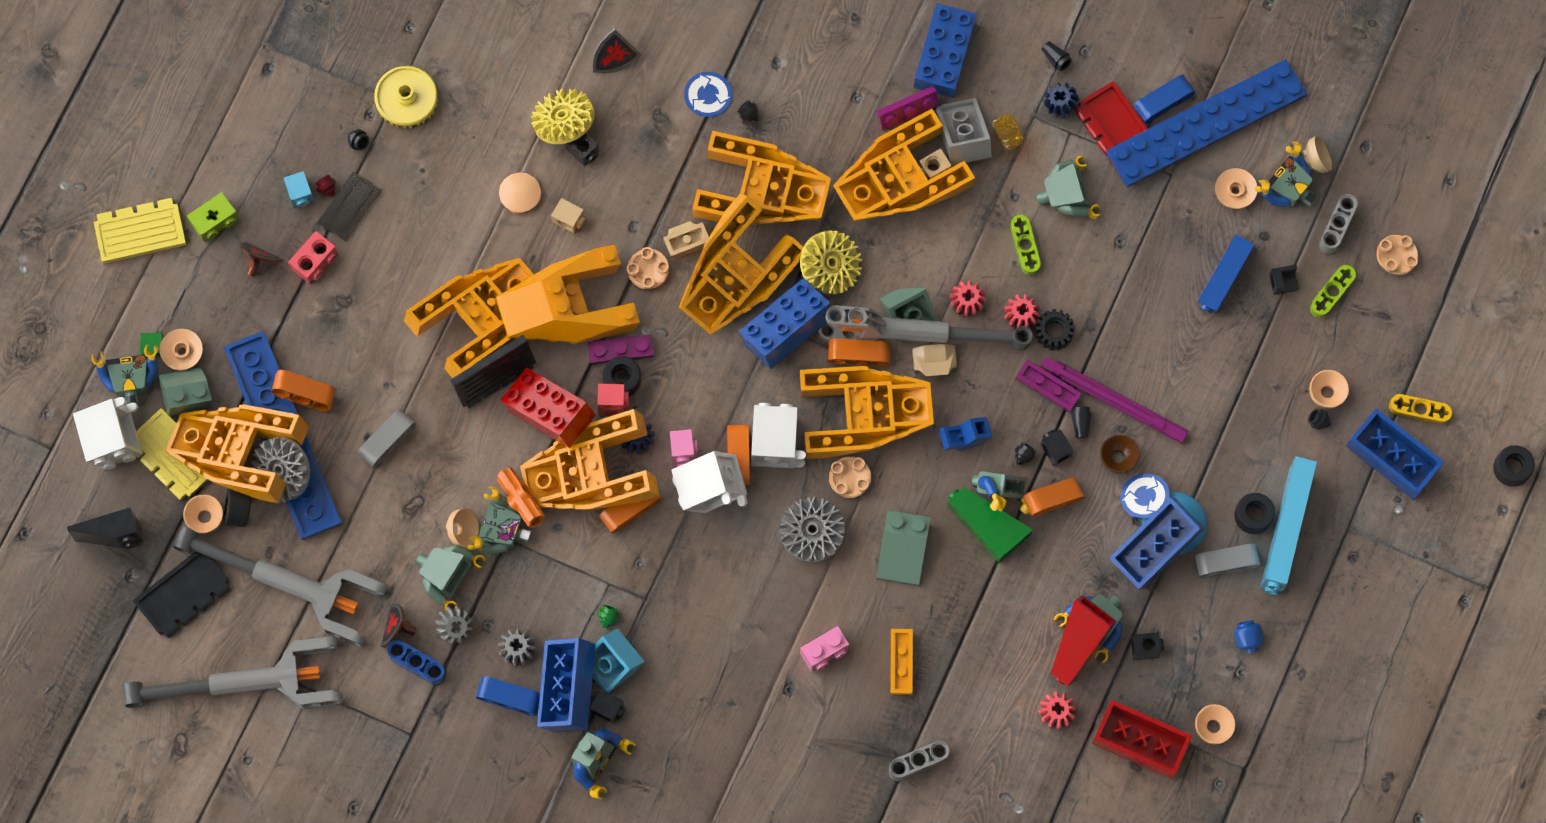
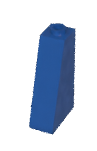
(1226, 274)

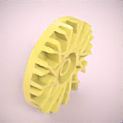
(409, 109)
(563, 117)
(830, 262)

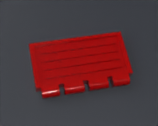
(1109, 117)

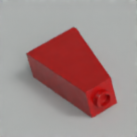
(1081, 638)

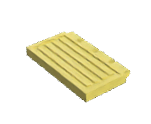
(139, 232)
(153, 440)

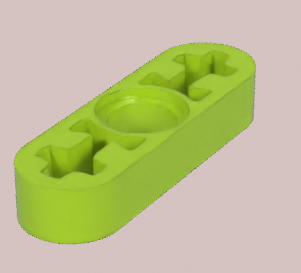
(1016, 232)
(1334, 299)

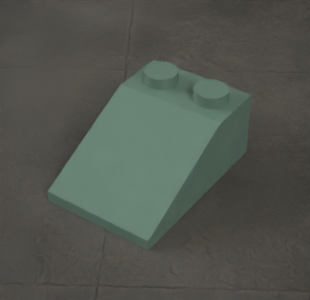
(903, 548)

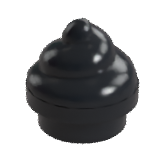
(748, 111)
(358, 139)
(1319, 419)
(1024, 453)

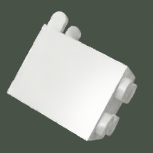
(108, 433)
(775, 437)
(709, 482)

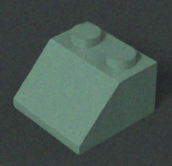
(185, 391)

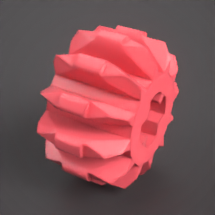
(961, 292)
(1014, 309)
(1062, 704)

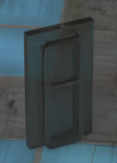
(349, 206)

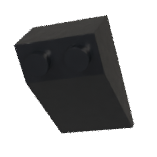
(113, 529)

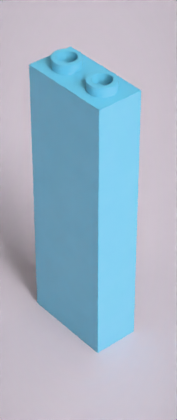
(1288, 525)

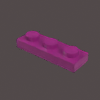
(907, 108)
(631, 347)
(1048, 386)

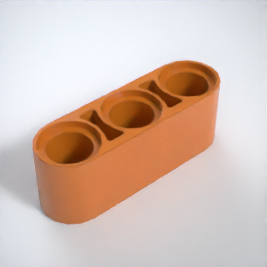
(859, 352)
(303, 390)
(739, 444)
(1053, 497)
(620, 516)

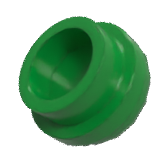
(608, 615)

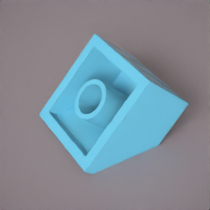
(614, 661)

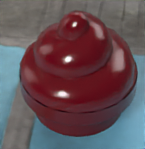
(326, 185)

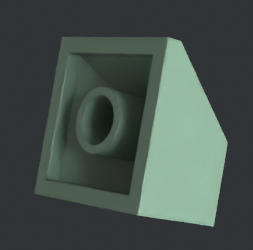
(908, 304)

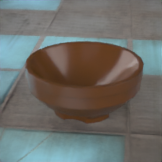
(1122, 444)

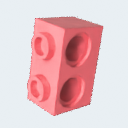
(308, 254)
(612, 399)

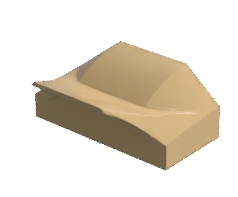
(685, 239)
(934, 359)

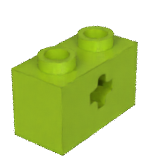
(217, 207)

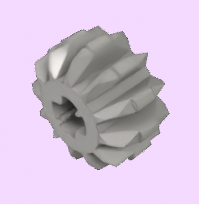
(460, 619)
(525, 645)

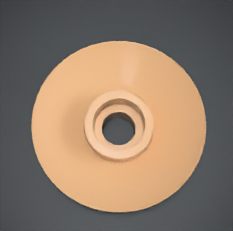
(1237, 179)
(178, 340)

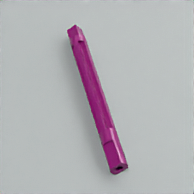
(1115, 400)

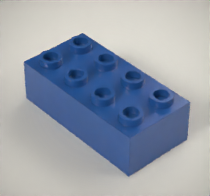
(945, 49)
(786, 323)
(1395, 453)
(1157, 543)
(566, 685)

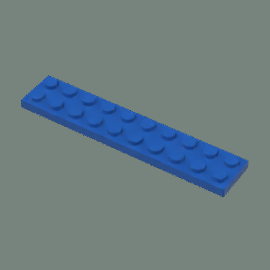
(1206, 123)
(255, 373)

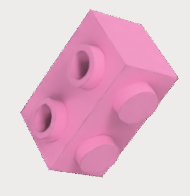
(682, 447)
(824, 649)

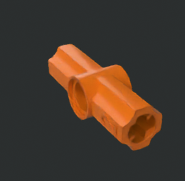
(520, 497)

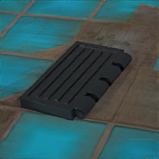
(493, 371)
(180, 592)

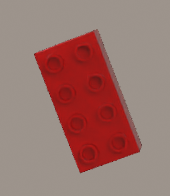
(548, 407)
(1142, 739)

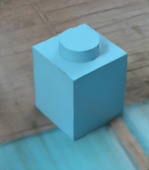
(298, 189)

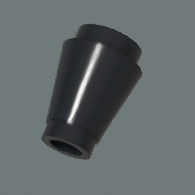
(1058, 57)
(1081, 421)

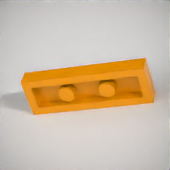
(901, 662)

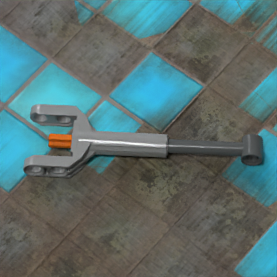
(875, 326)
(322, 595)
(283, 676)

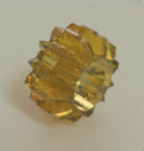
(1007, 132)

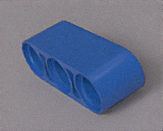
(1164, 98)
(411, 653)
(508, 696)

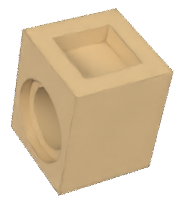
(937, 158)
(568, 216)

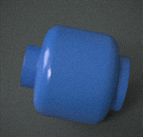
(1248, 636)

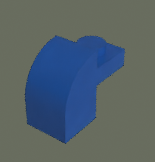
(967, 435)

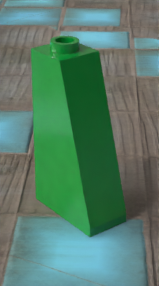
(993, 529)

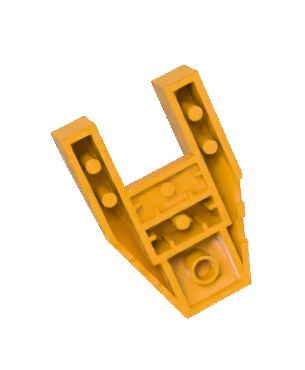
(889, 178)
(772, 180)
(730, 280)
(475, 301)
(553, 305)
(877, 408)
(221, 439)
(579, 475)

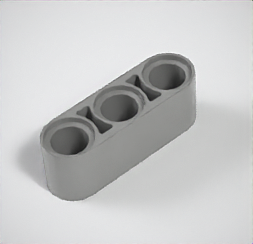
(1342, 215)
(386, 438)
(1227, 560)
(926, 753)

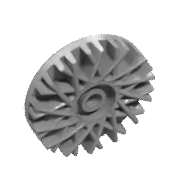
(288, 461)
(817, 515)

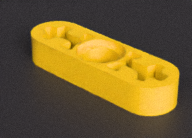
(1434, 418)

